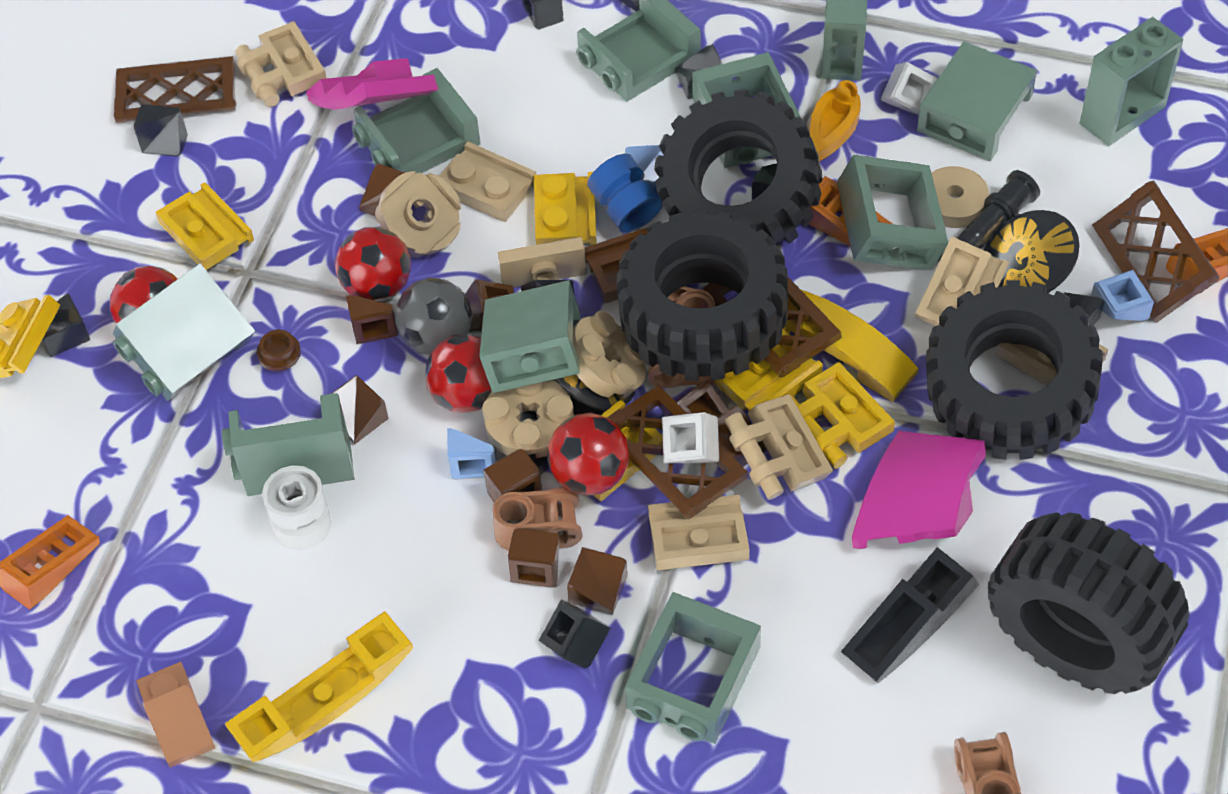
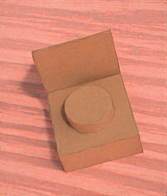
(175, 714)

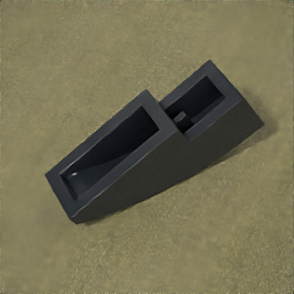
(910, 615)

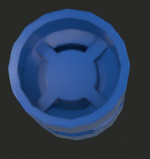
(629, 196)

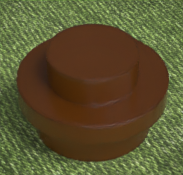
(278, 350)

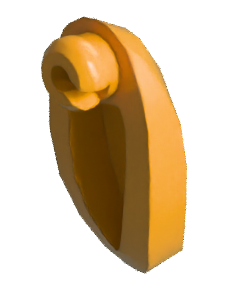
(834, 118)

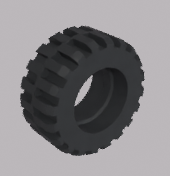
(742, 123)
(702, 251)
(1023, 318)
(1088, 602)

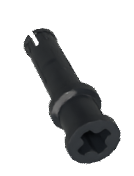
(1001, 207)

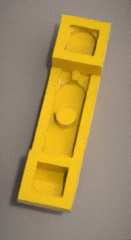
(864, 348)
(324, 694)

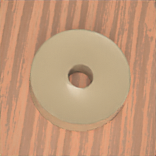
(967, 186)

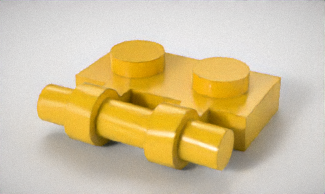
(848, 408)

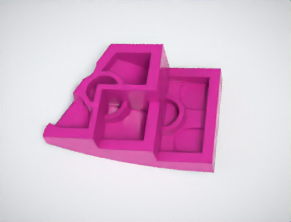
(375, 84)
(919, 489)

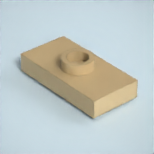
(542, 262)

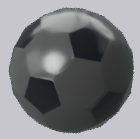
(432, 313)

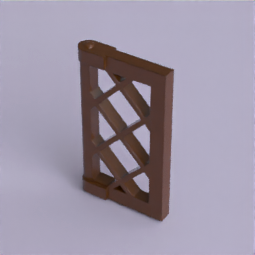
(192, 71)
(1129, 212)
(803, 347)
(715, 487)

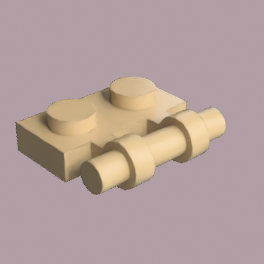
(291, 57)
(788, 441)

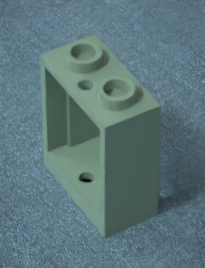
(844, 39)
(755, 75)
(1130, 77)
(873, 241)
(708, 627)

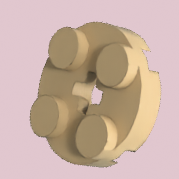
(443, 209)
(601, 337)
(504, 410)

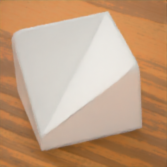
(907, 87)
(690, 438)

